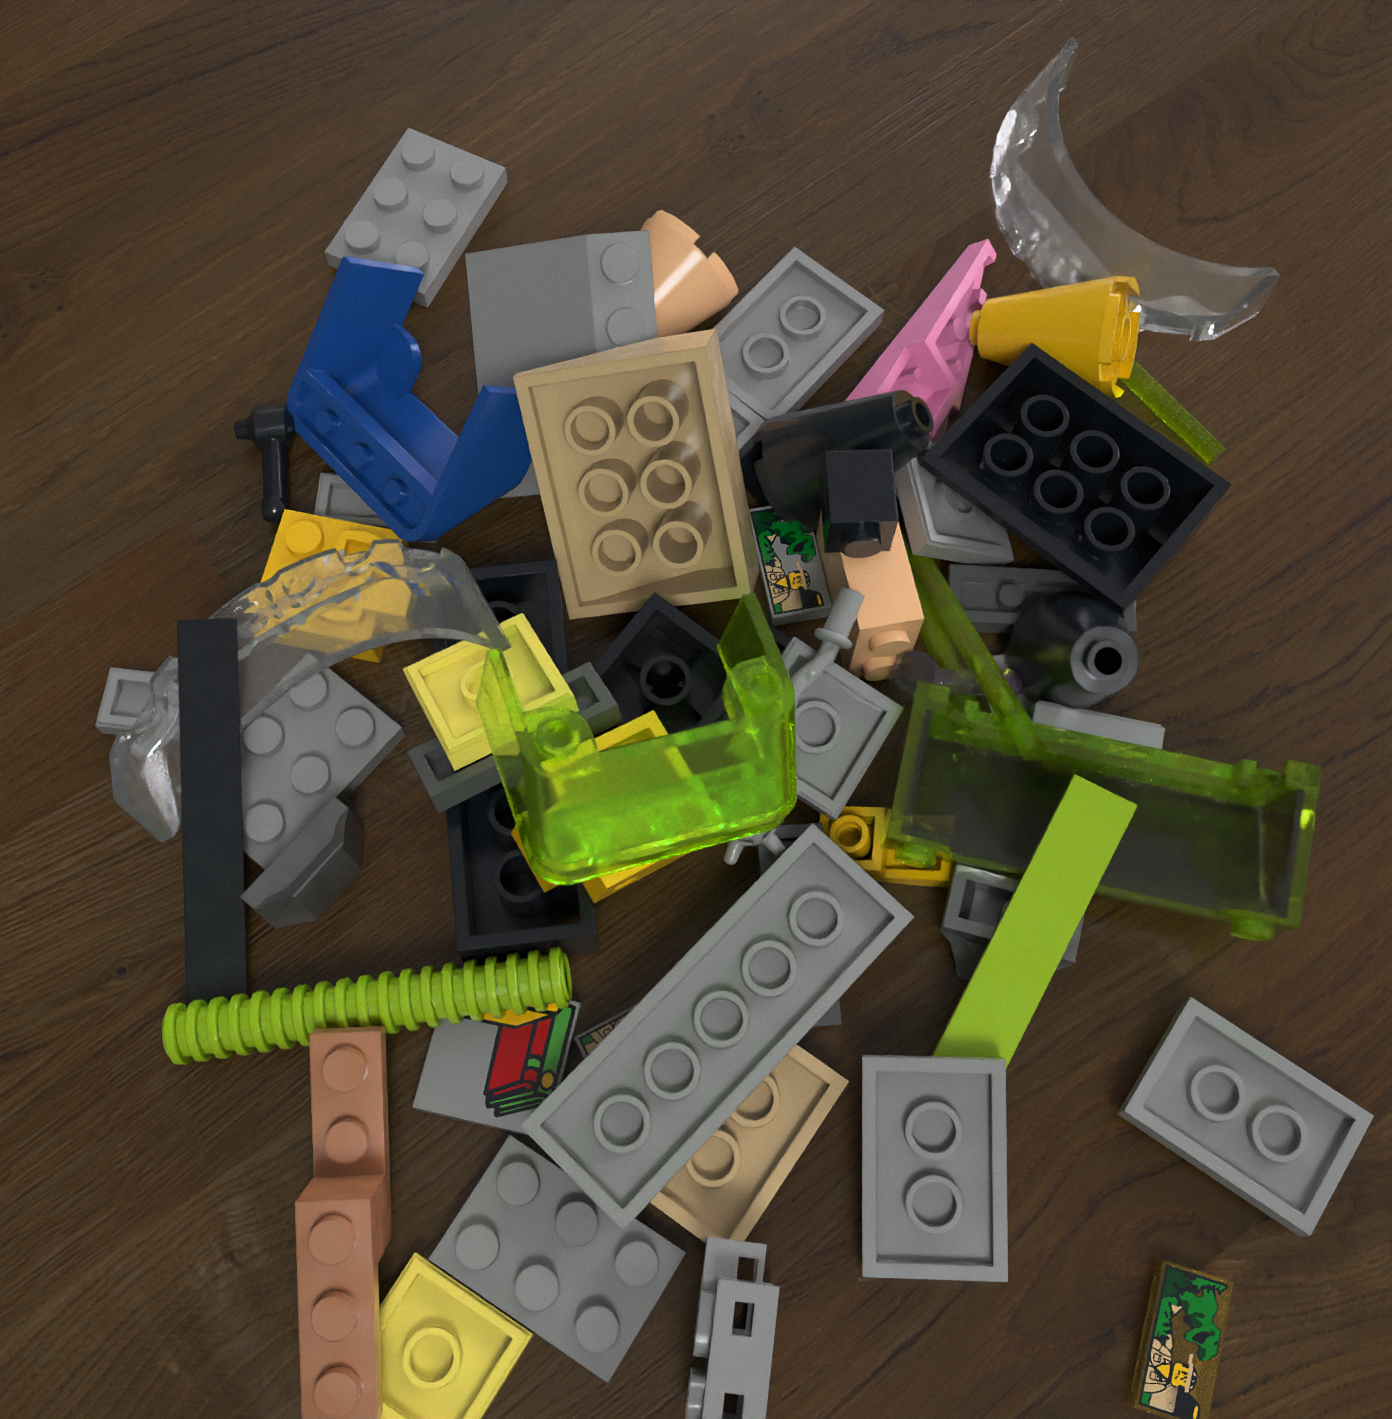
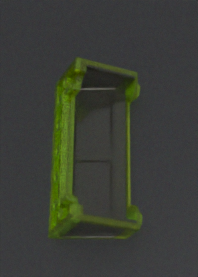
(1199, 844)

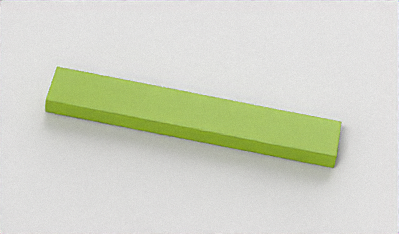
(1037, 923)

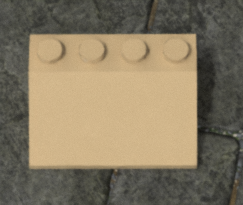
(640, 475)

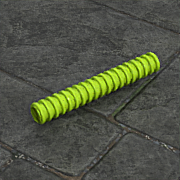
(369, 1002)

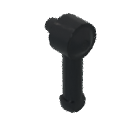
(272, 432)

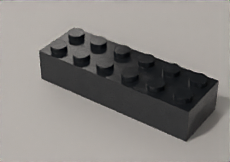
(493, 887)

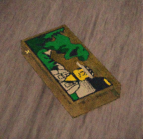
(1180, 1343)

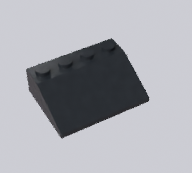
(1076, 478)

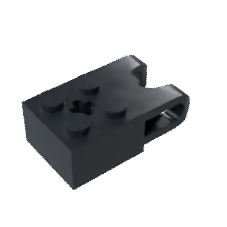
(664, 649)

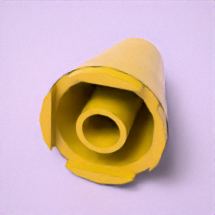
(1074, 323)

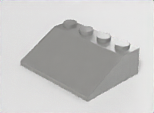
(557, 305)

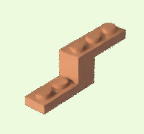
(344, 1225)

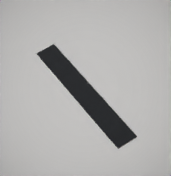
(211, 809)

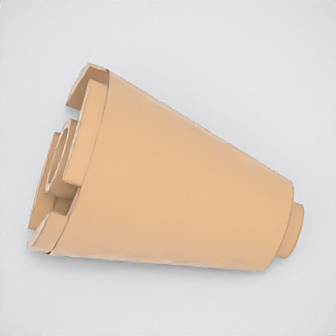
(684, 280)

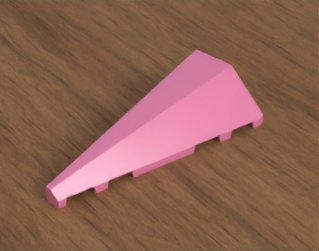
(934, 346)

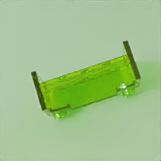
(656, 797)

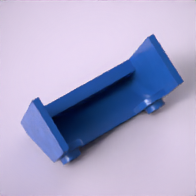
(370, 428)

